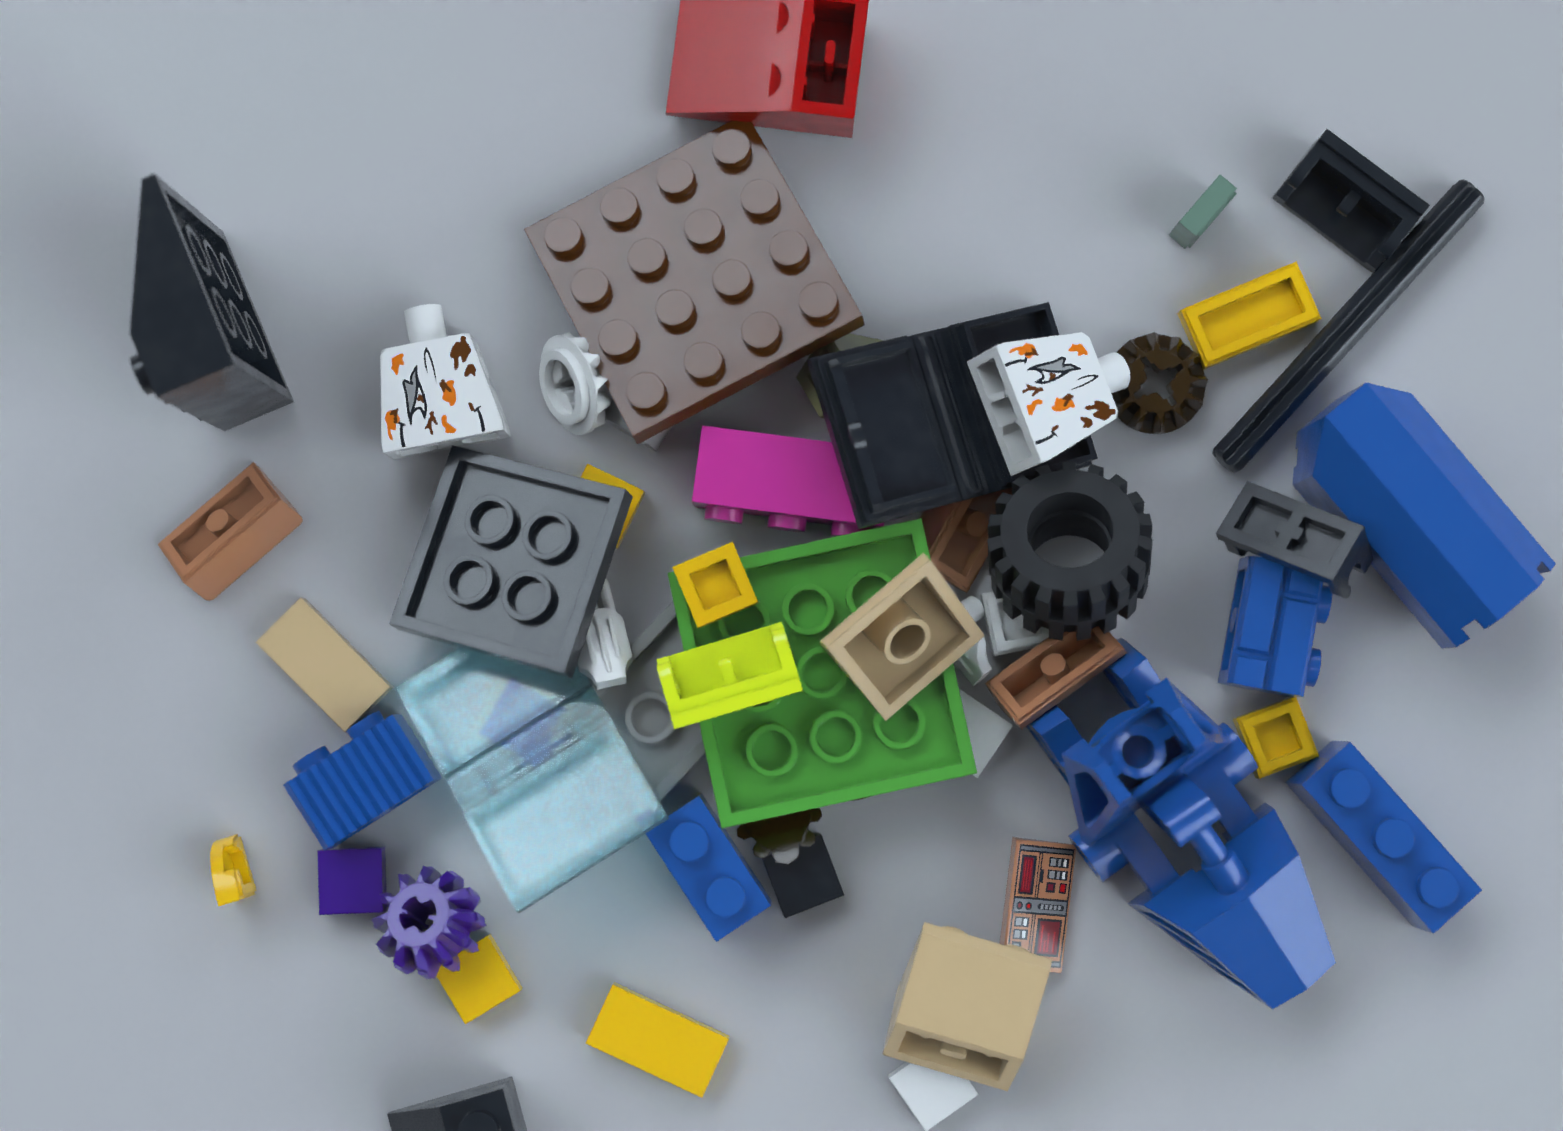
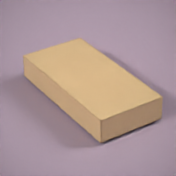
(324, 664)

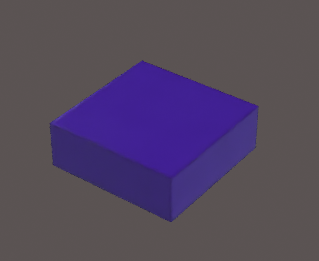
(351, 880)

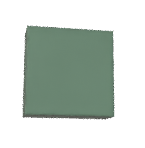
(1203, 212)

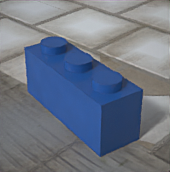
(1383, 836)

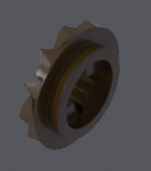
(1186, 390)

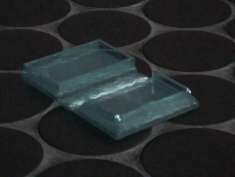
(531, 768)

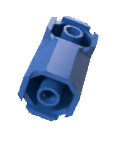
(1425, 508)

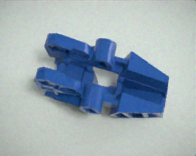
(1251, 900)

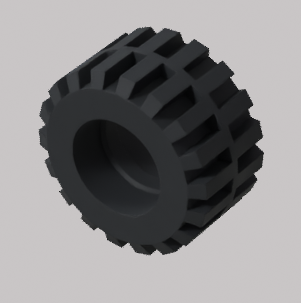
(1068, 505)

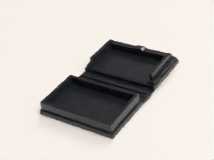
(914, 422)

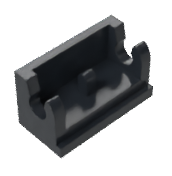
(1350, 201)
(1296, 537)

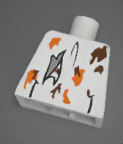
(436, 390)
(1046, 394)

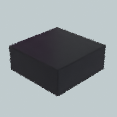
(806, 880)

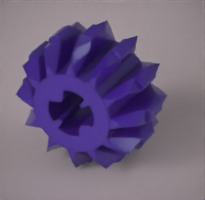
(450, 926)

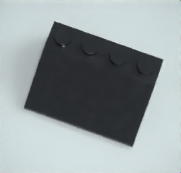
(196, 319)

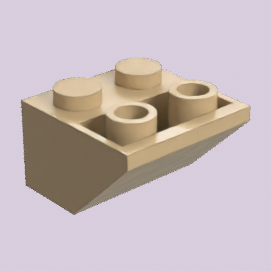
(966, 1006)

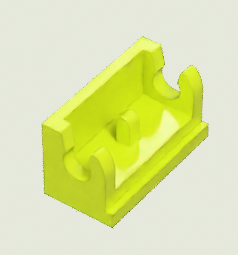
(728, 675)

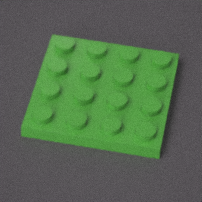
(828, 738)

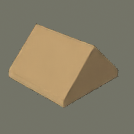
(903, 637)

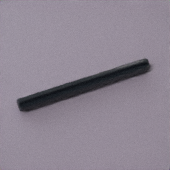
(1348, 326)

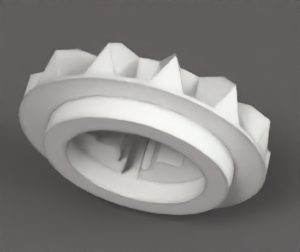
(577, 405)

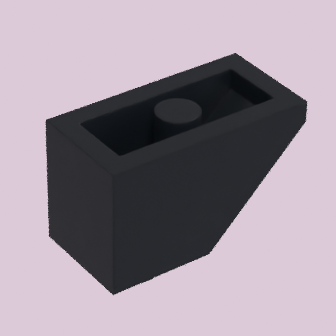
(480, 1108)

